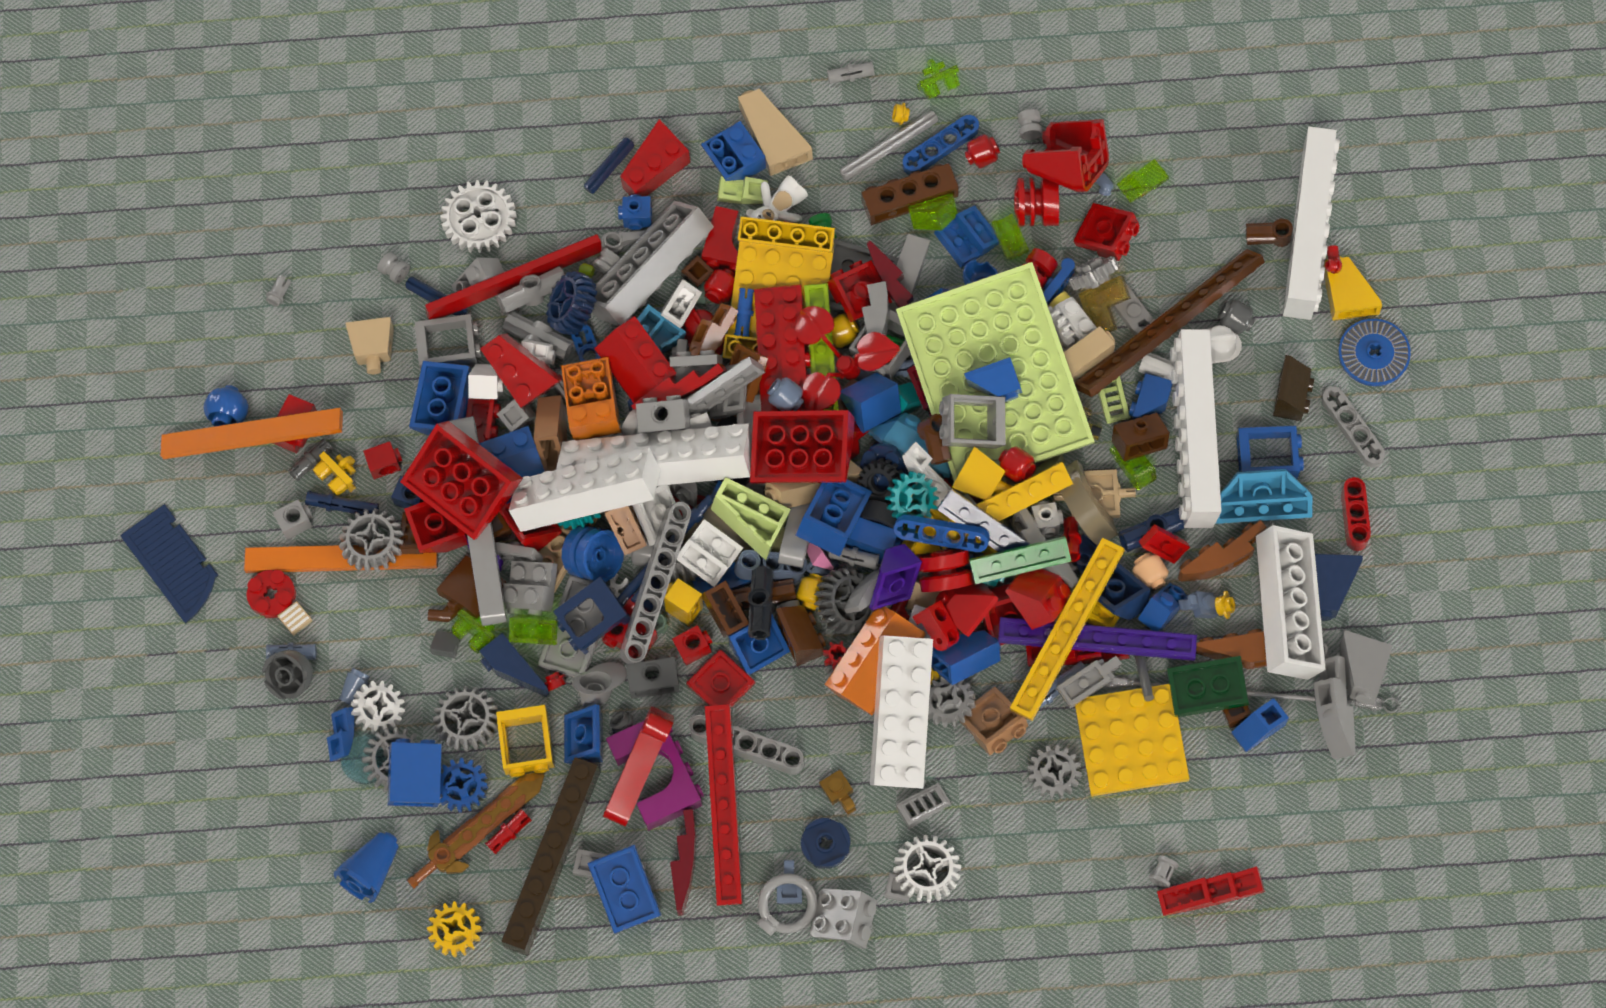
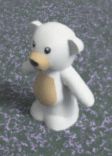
(776, 207)

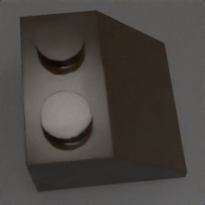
(1293, 390)

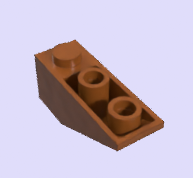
(1248, 646)

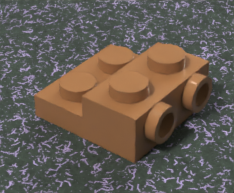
(994, 722)

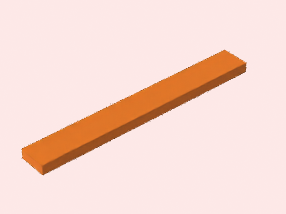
(251, 433)
(323, 559)

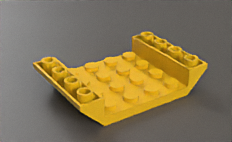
(777, 256)

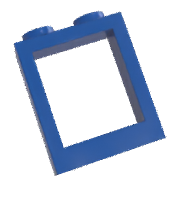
(1243, 448)

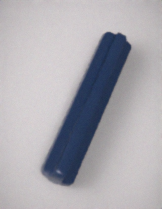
(608, 165)
(428, 292)

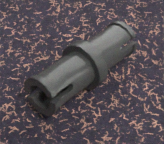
(309, 460)

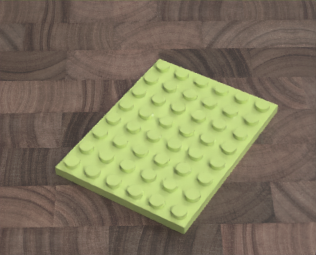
(984, 325)

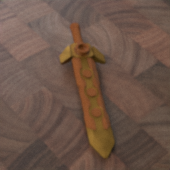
(472, 832)

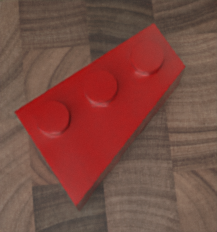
(654, 162)
(519, 370)

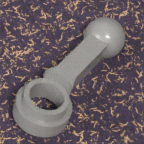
(622, 238)

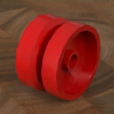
(945, 575)

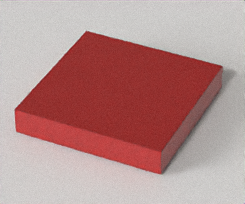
(720, 681)

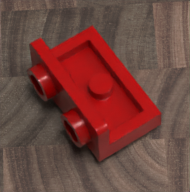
(485, 417)

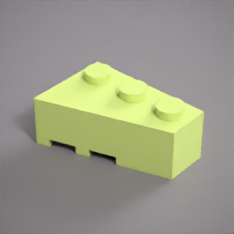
(750, 515)

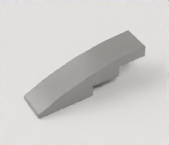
(911, 263)

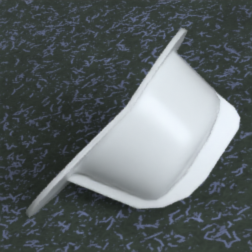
(1224, 344)

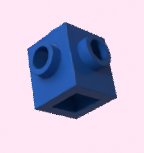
(636, 211)

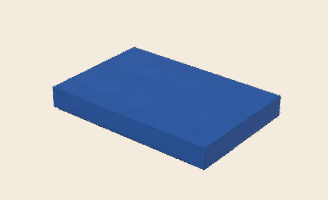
(624, 889)

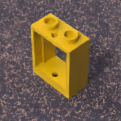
(520, 717)

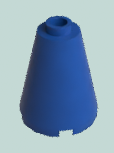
(368, 867)

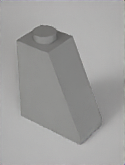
(1364, 665)

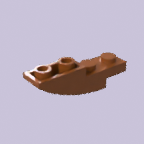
(711, 333)
(1215, 560)

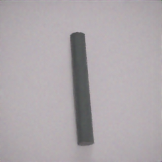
(1144, 678)

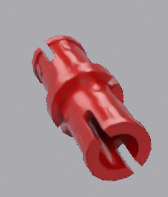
(1073, 538)
(508, 831)

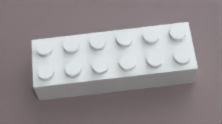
(585, 489)
(1290, 602)
(901, 711)

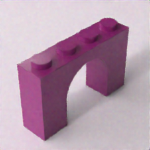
(677, 796)

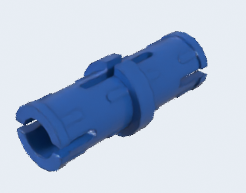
(744, 312)

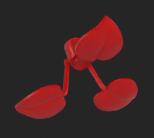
(873, 348)

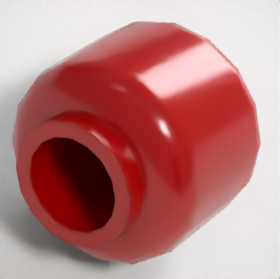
(982, 151)
(720, 286)
(1017, 464)

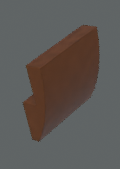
(461, 589)

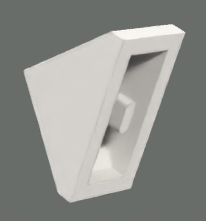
(680, 303)

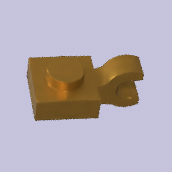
(837, 789)

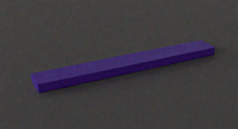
(1105, 639)

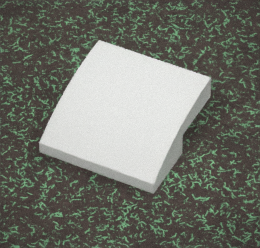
(709, 553)

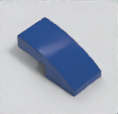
(343, 726)

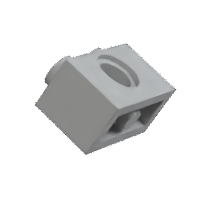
(677, 418)

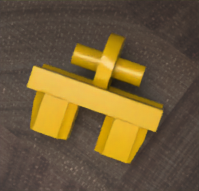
(342, 480)

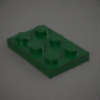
(1208, 686)

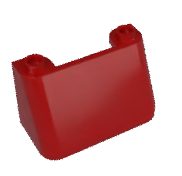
(1073, 155)

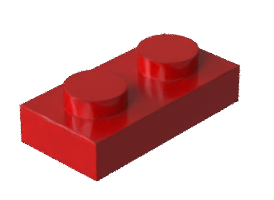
(1164, 544)

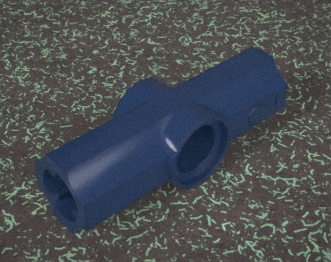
(1169, 521)

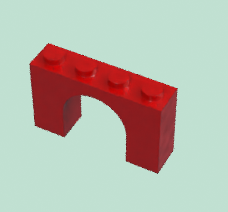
(719, 247)

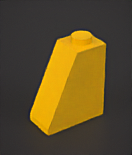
(1350, 293)

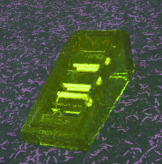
(1139, 477)

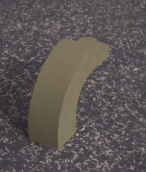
(1086, 508)

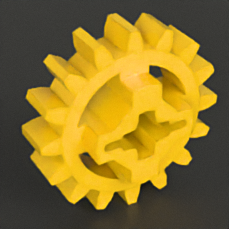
(450, 939)

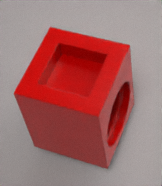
(383, 460)
(684, 639)

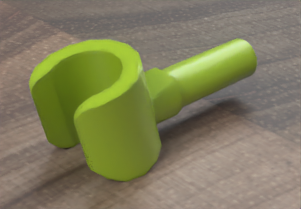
(587, 269)

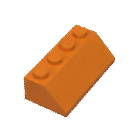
(856, 672)

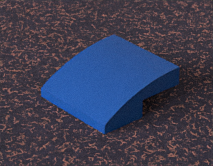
(967, 236)

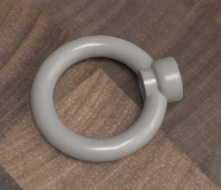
(768, 922)

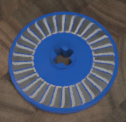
(1373, 369)

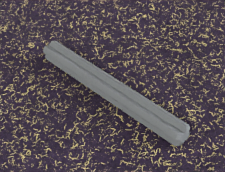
(888, 145)

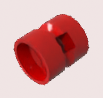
(1043, 264)

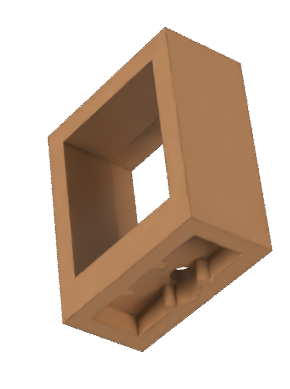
(631, 534)

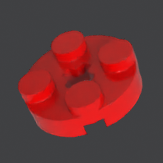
(259, 587)

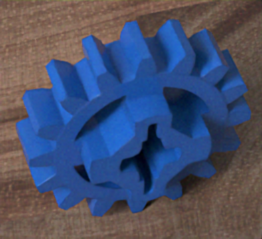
(470, 782)

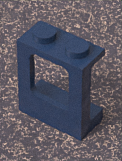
(607, 603)

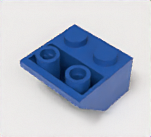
(735, 153)

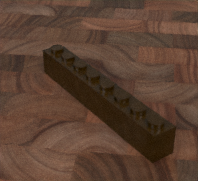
(551, 856)

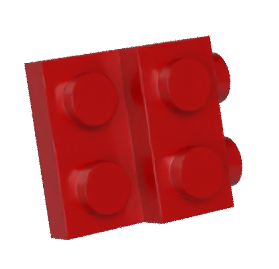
(1107, 231)
(851, 287)

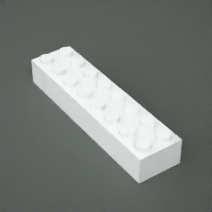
(1311, 223)
(1196, 429)
(681, 454)

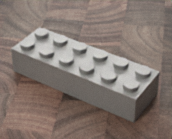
(650, 262)

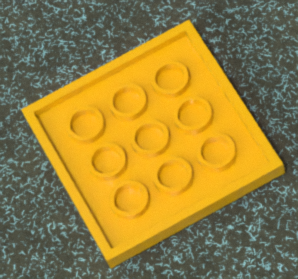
(1131, 741)

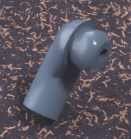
(1105, 185)
(821, 571)

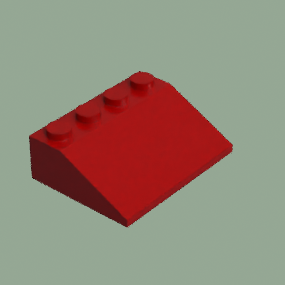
(801, 446)
(460, 479)

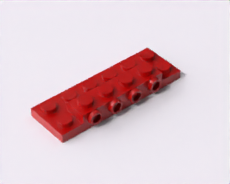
(776, 338)

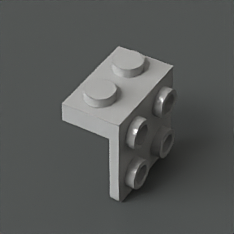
(685, 363)
(844, 916)

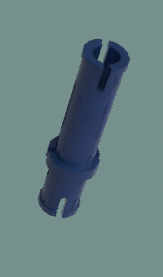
(332, 502)

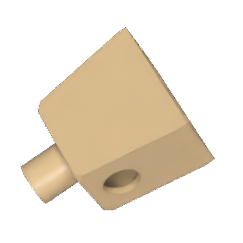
(371, 342)

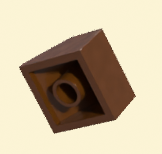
(800, 634)

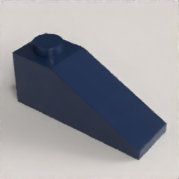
(508, 664)

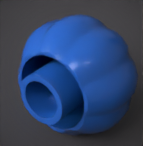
(225, 406)

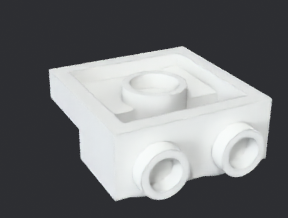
(652, 512)

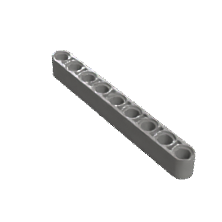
(484, 558)

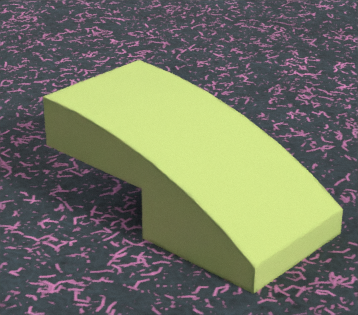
(740, 191)

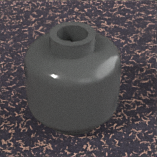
(1236, 316)

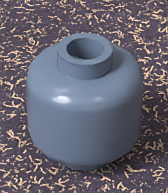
(785, 394)

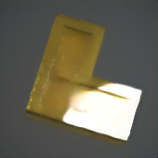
(1098, 301)

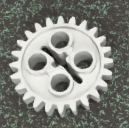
(484, 234)

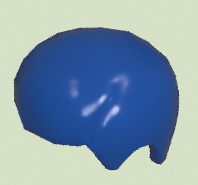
(976, 271)

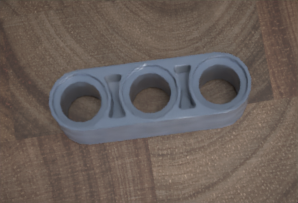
(781, 571)

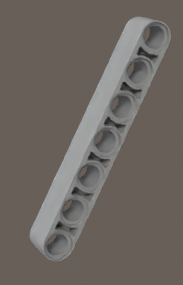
(664, 574)

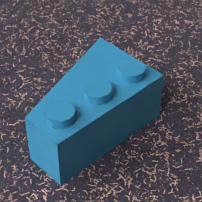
(660, 329)

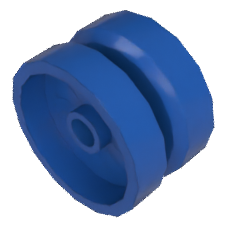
(592, 553)

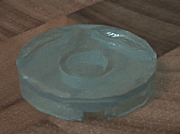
(353, 765)

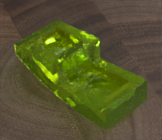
(1142, 182)

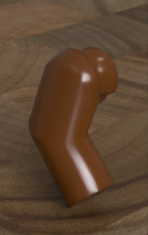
(444, 615)

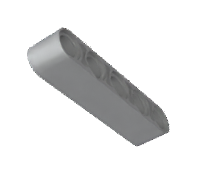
(793, 548)
(755, 753)

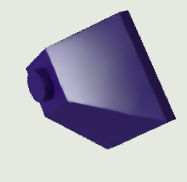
(895, 577)

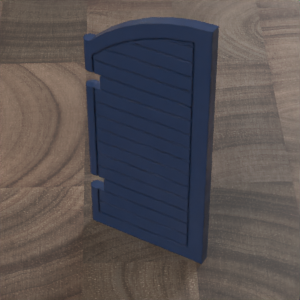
(172, 561)

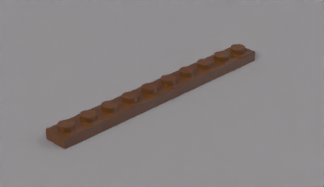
(1169, 323)

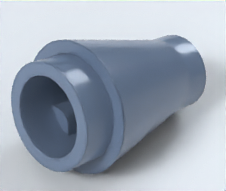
(353, 683)

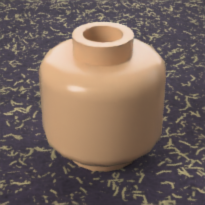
(1150, 570)

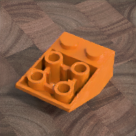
(590, 399)

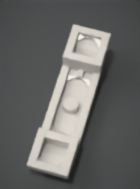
(917, 460)

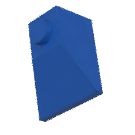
(995, 380)

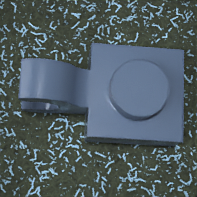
(1201, 604)
(789, 892)

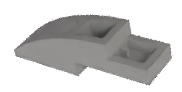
(1025, 526)
(1332, 708)

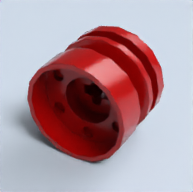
(1037, 202)

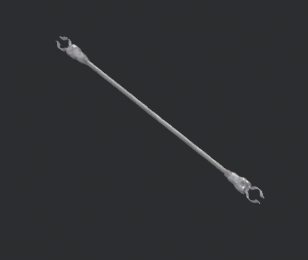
(1124, 682)

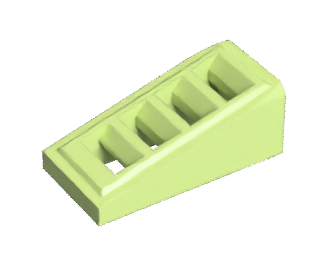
(1121, 397)

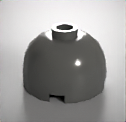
(287, 674)

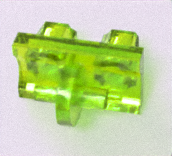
(929, 84)
(1010, 237)
(467, 623)

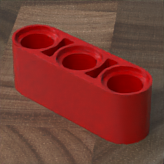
(1355, 503)

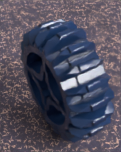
(571, 303)

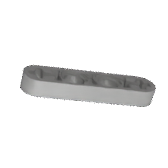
(1350, 428)

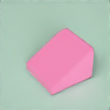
(819, 557)

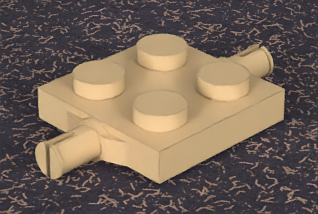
(1106, 490)

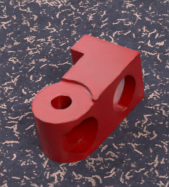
(938, 626)

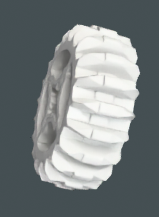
(918, 873)

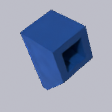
(1153, 396)
(1162, 607)
(1260, 725)

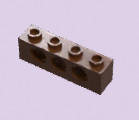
(881, 211)

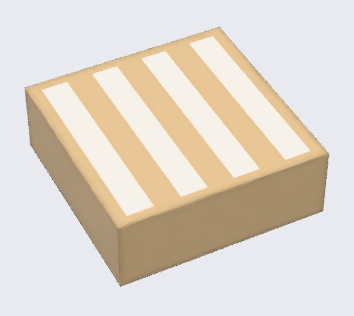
(294, 618)

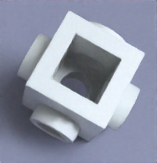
(1047, 518)

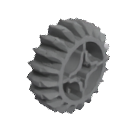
(353, 536)
(462, 737)
(377, 772)

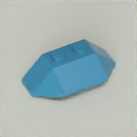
(902, 433)
(1264, 497)

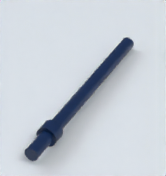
(696, 517)

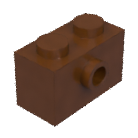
(1140, 436)
(725, 609)

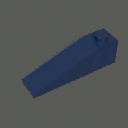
(1124, 592)

